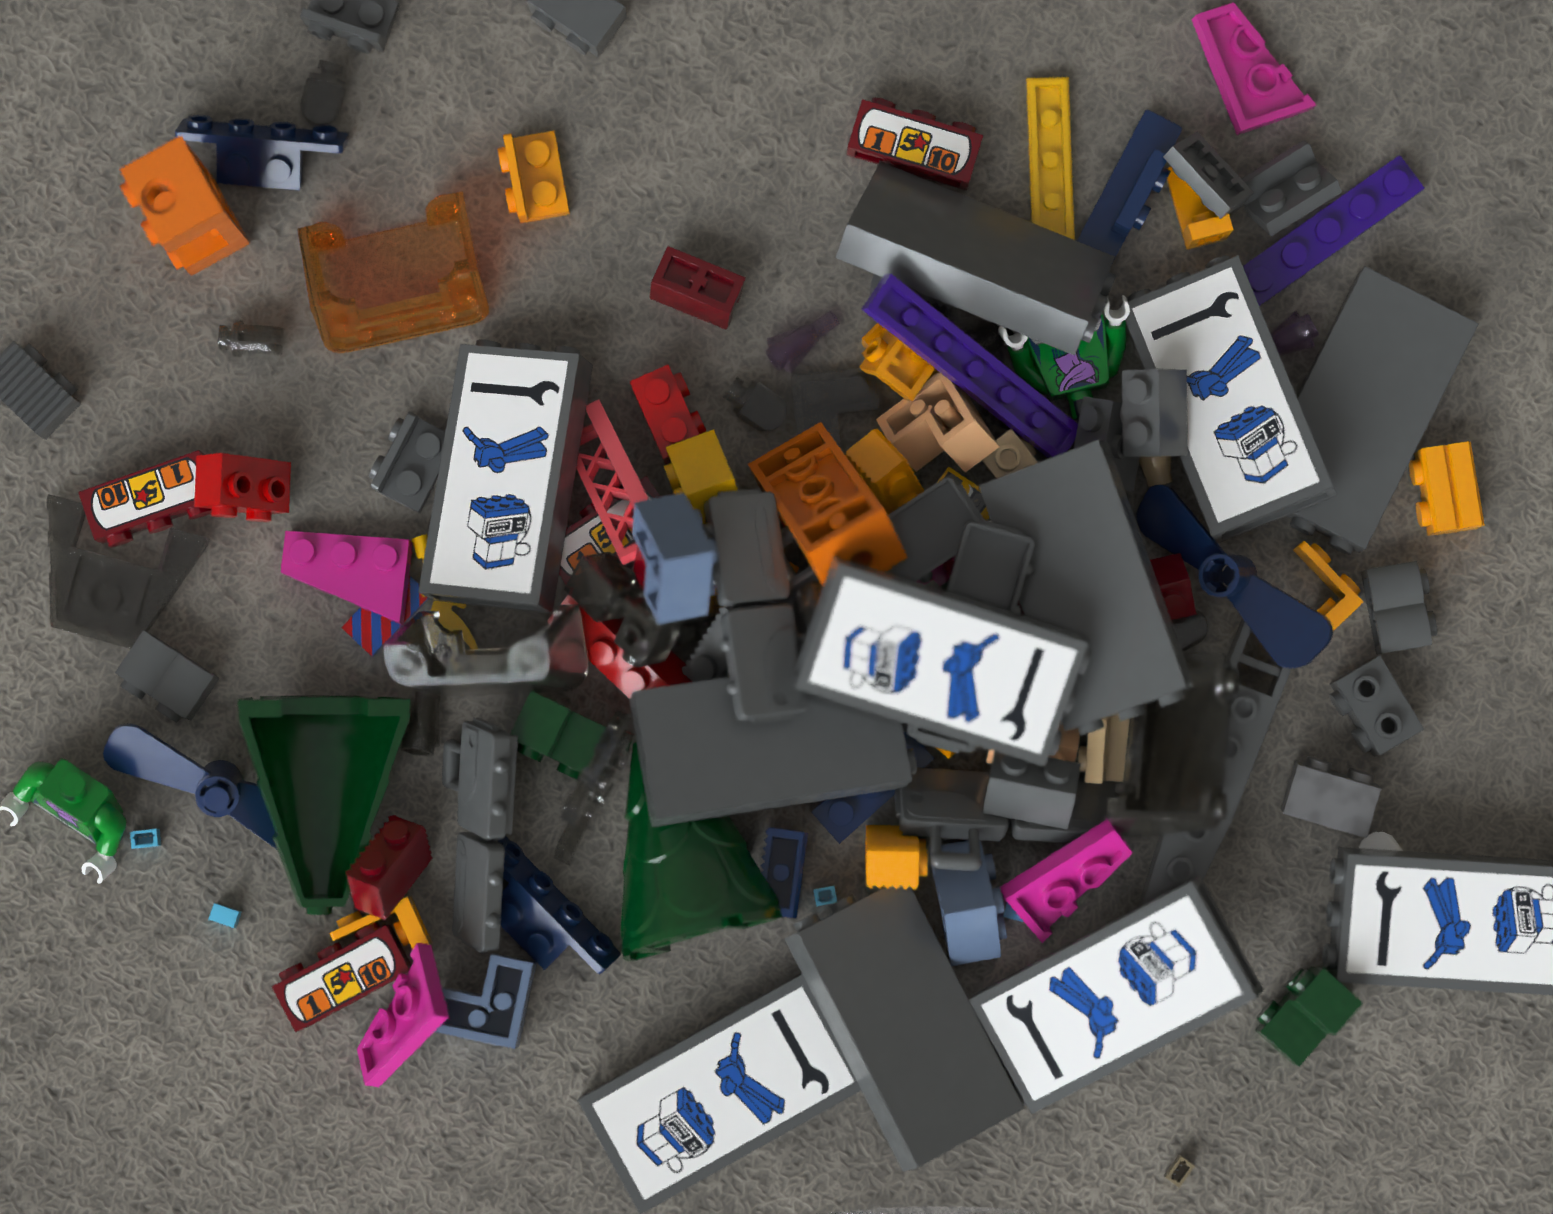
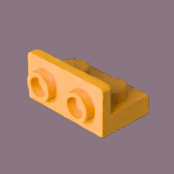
(535, 176)
(896, 365)

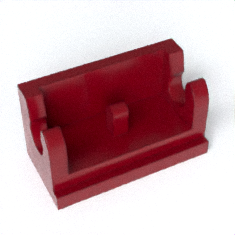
(696, 287)

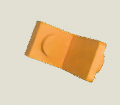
(1196, 222)
(1342, 586)
(409, 927)

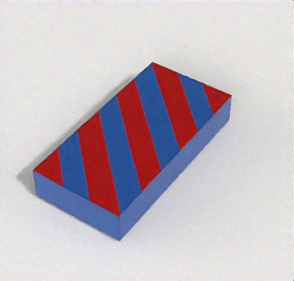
(374, 630)

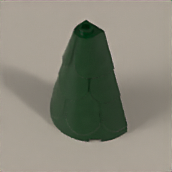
(322, 781)
(685, 878)

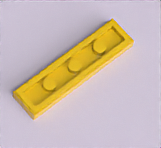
(1050, 154)

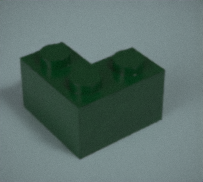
(556, 733)
(1307, 1013)

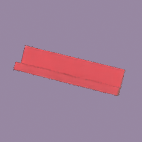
(624, 475)

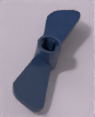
(1281, 623)
(145, 756)

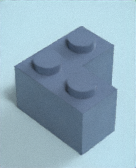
(676, 557)
(970, 909)
(499, 1011)

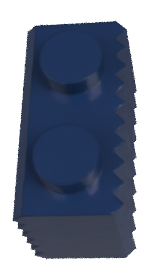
(785, 867)

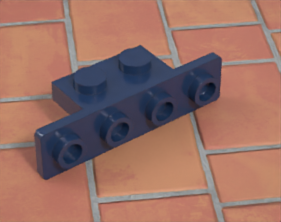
(261, 153)
(1130, 184)
(544, 919)

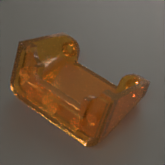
(395, 279)

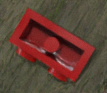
(664, 409)
(242, 485)

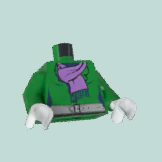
(1071, 376)
(76, 802)

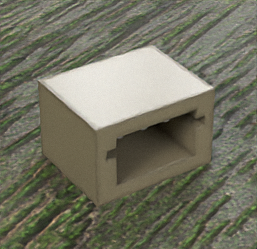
(1179, 1171)

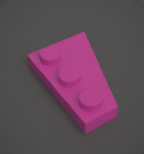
(1246, 73)
(352, 567)
(1060, 879)
(407, 1022)

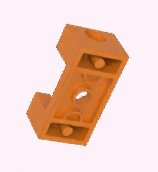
(182, 206)
(827, 503)

